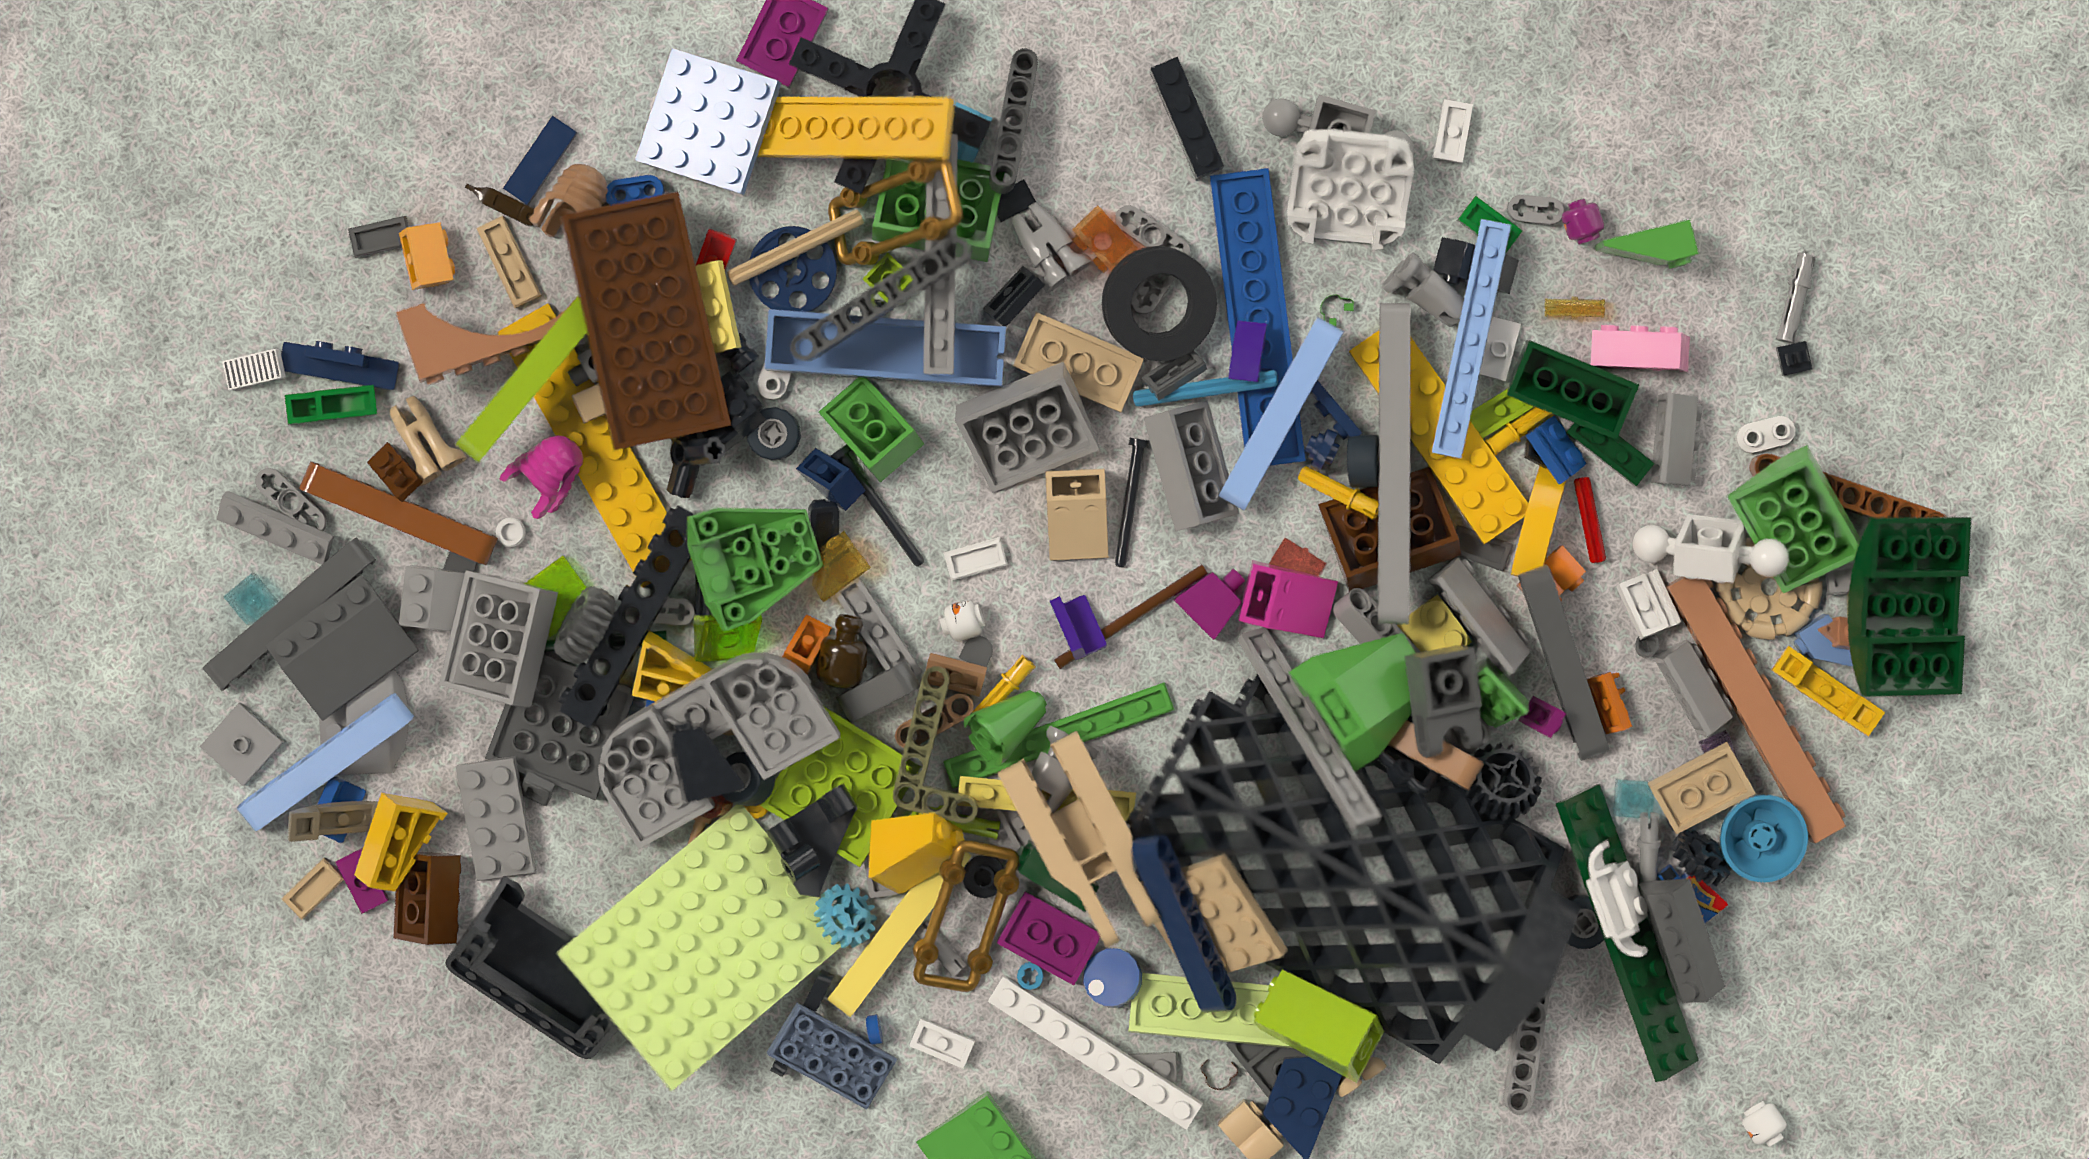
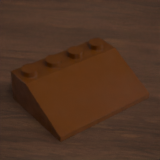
(1356, 535)

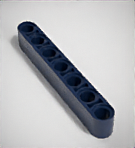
(1183, 924)

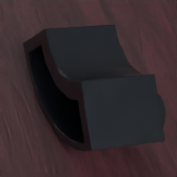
(1455, 263)

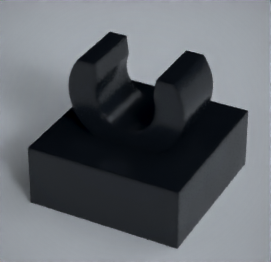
(1794, 358)

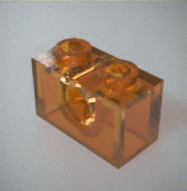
(1099, 223)

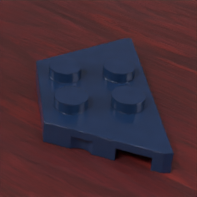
(1301, 1101)

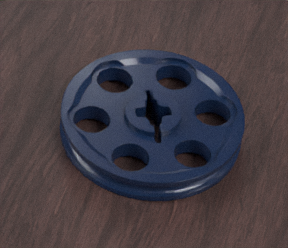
(802, 282)

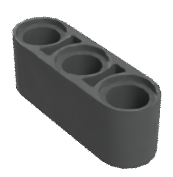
(878, 691)

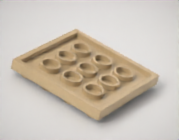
(1231, 915)

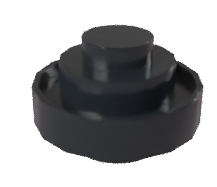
(980, 876)

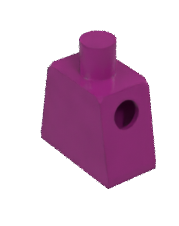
(1212, 601)

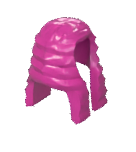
(545, 466)

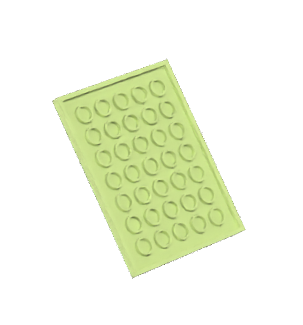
(700, 947)

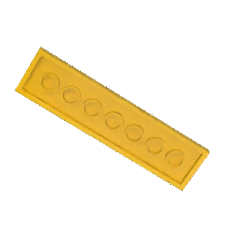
(859, 128)
(1477, 480)

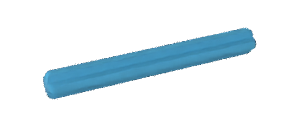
(1206, 388)

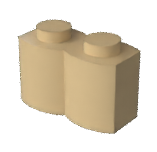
(1250, 1131)

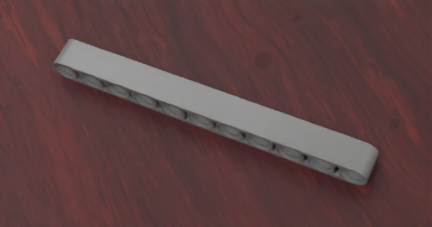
(1394, 463)

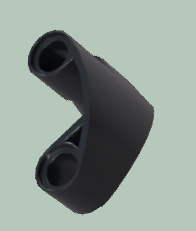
(813, 838)

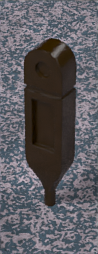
(503, 204)

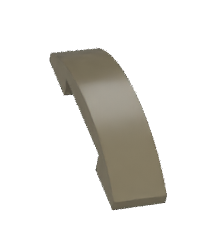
(330, 819)

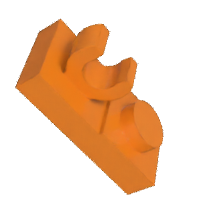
(1608, 702)

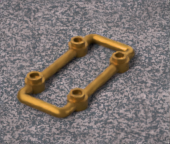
(931, 228)
(953, 874)

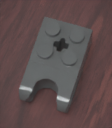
(1444, 697)

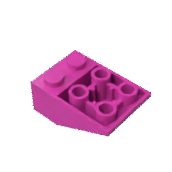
(1287, 600)

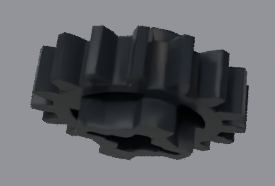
(1700, 857)

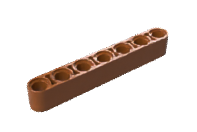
(1863, 496)
(399, 515)

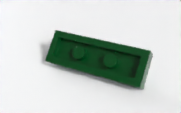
(1614, 453)

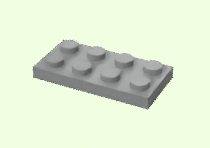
(496, 818)

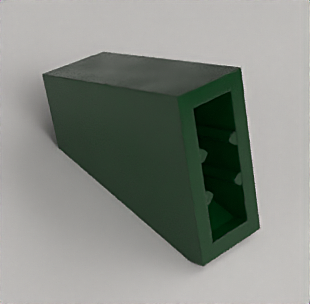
(1033, 867)

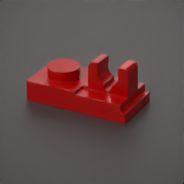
(716, 247)

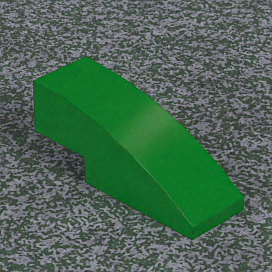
(330, 404)

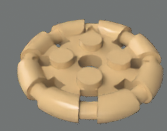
(1768, 605)

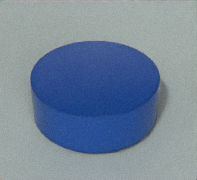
(874, 1029)

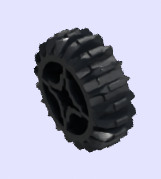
(1519, 793)

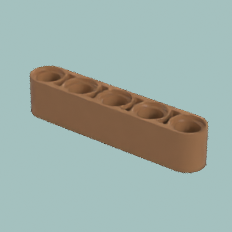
(1450, 763)

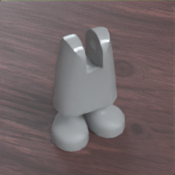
(1047, 243)
(1427, 289)
(1050, 774)

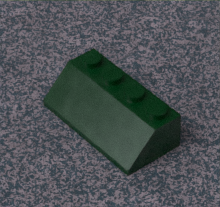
(1572, 389)

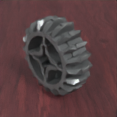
(584, 625)

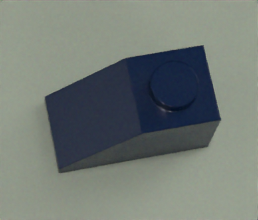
(831, 479)

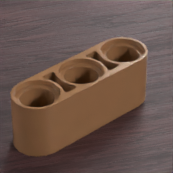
(949, 718)

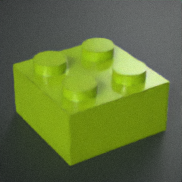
(884, 269)

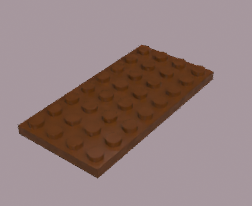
(645, 320)

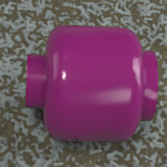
(1583, 221)

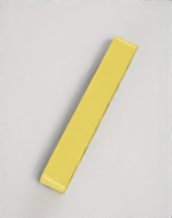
(887, 943)

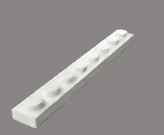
(1095, 1052)

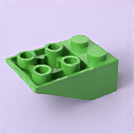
(1499, 696)

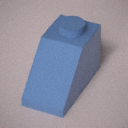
(1817, 646)

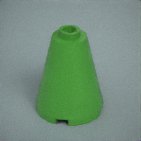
(1004, 725)

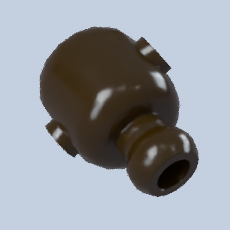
(842, 655)

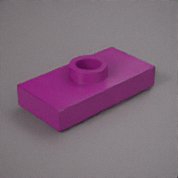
(365, 897)

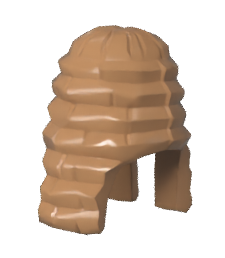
(579, 188)

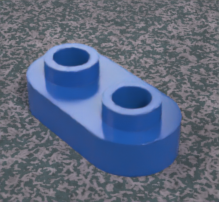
(634, 188)

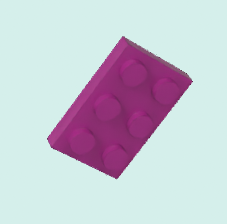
(777, 35)
(1049, 938)

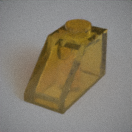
(841, 566)

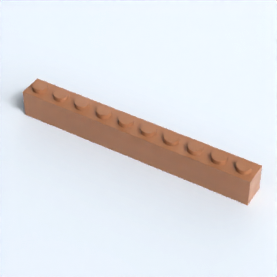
(1755, 706)

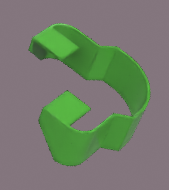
(1347, 307)

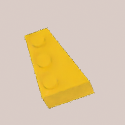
(664, 669)
(395, 838)

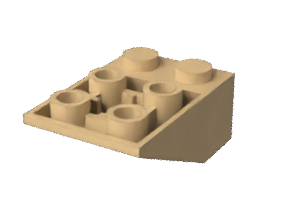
(1077, 514)

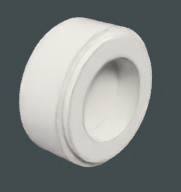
(510, 532)

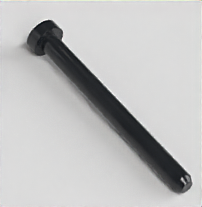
(1130, 500)

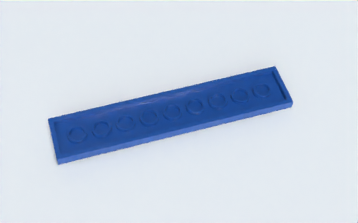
(1255, 289)

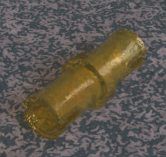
(1574, 308)

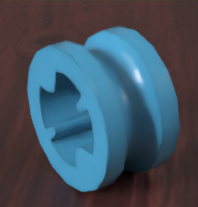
(1038, 978)

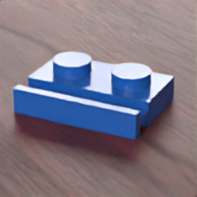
(1556, 449)

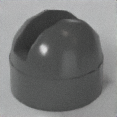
(1653, 646)

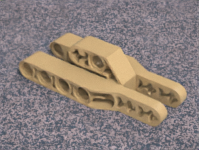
(1090, 828)

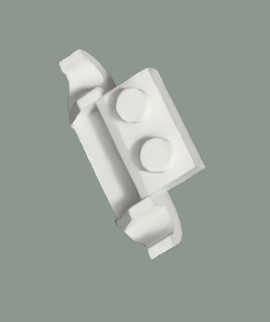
(1617, 900)

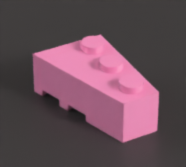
(1640, 348)

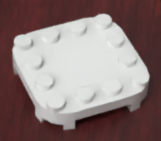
(1350, 187)

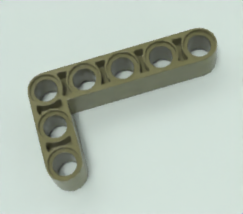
(924, 752)

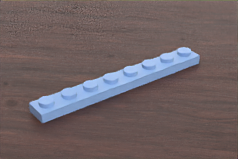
(1471, 338)

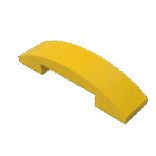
(1538, 522)
(1827, 691)

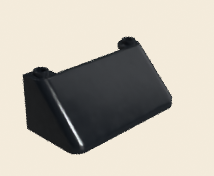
(515, 963)

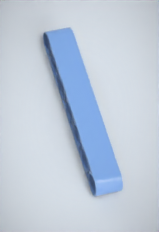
(1281, 413)
(325, 762)

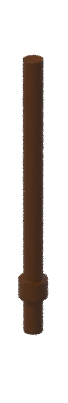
(1142, 609)

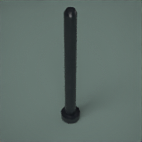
(879, 507)

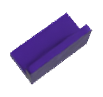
(1079, 626)

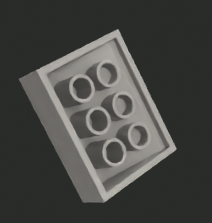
(1026, 427)
(1480, 616)
(498, 639)

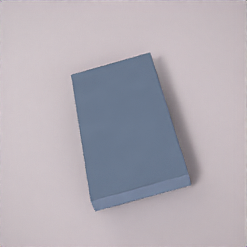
(831, 1055)

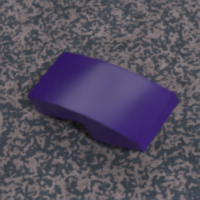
(1247, 351)

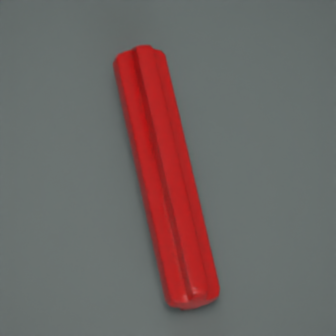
(1590, 520)

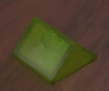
(718, 645)

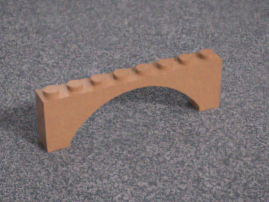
(444, 348)

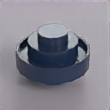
(1322, 449)

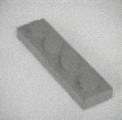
(275, 527)
(876, 627)

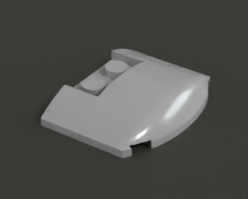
(386, 754)

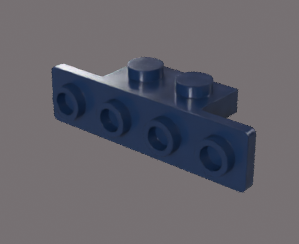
(339, 365)

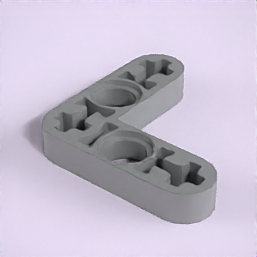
(1128, 230)

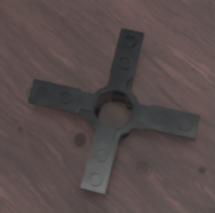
(861, 81)

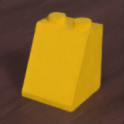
(910, 849)

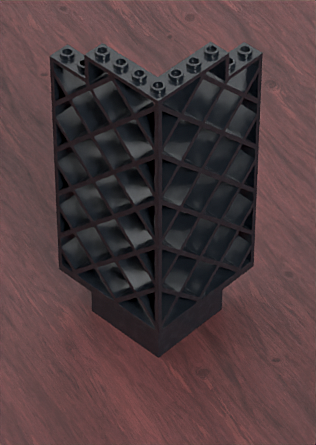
(1539, 926)

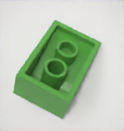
(1662, 245)
(871, 428)

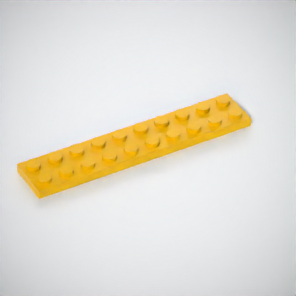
(610, 477)

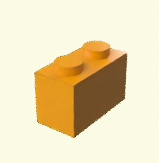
(427, 255)

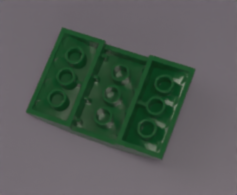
(1908, 606)

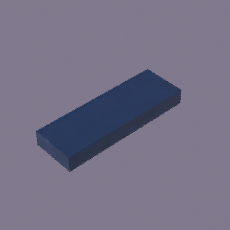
(540, 160)

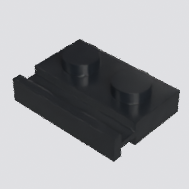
(1014, 296)

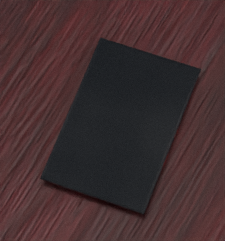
(1015, 201)

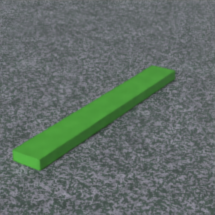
(1087, 723)

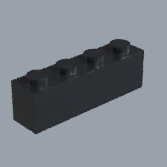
(1186, 118)

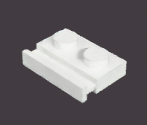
(1648, 604)

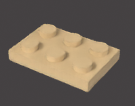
(1701, 788)

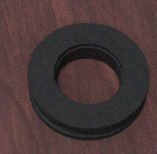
(1199, 312)

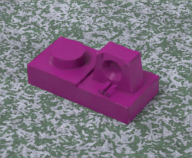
(1543, 717)

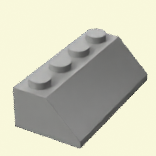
(1190, 465)

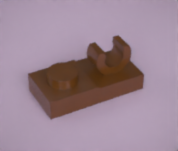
(395, 472)

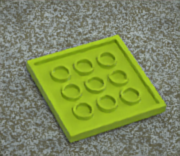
(864, 767)

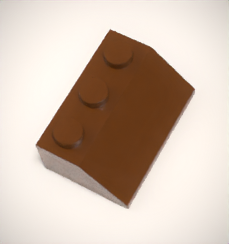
(429, 900)

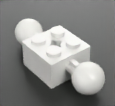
(1710, 549)

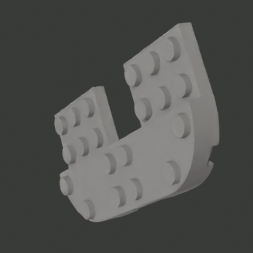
(754, 694)

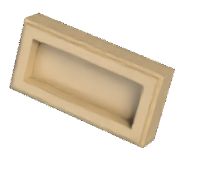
(313, 888)

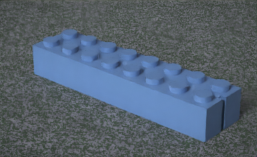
(886, 350)

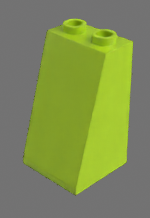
(1319, 1024)

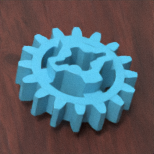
(845, 916)

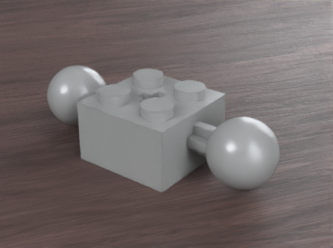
(1283, 118)

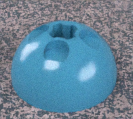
(1770, 851)

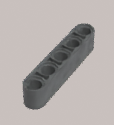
(1013, 107)

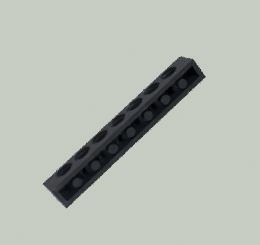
(572, 701)

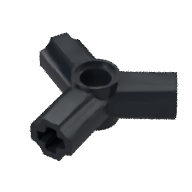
(687, 456)

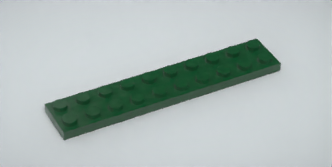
(1644, 977)

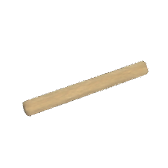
(795, 247)

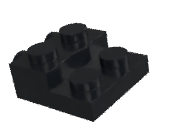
(742, 411)

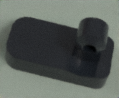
(824, 520)

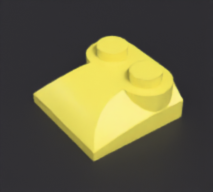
(1434, 627)

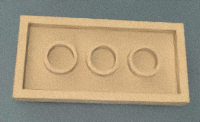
(1096, 367)

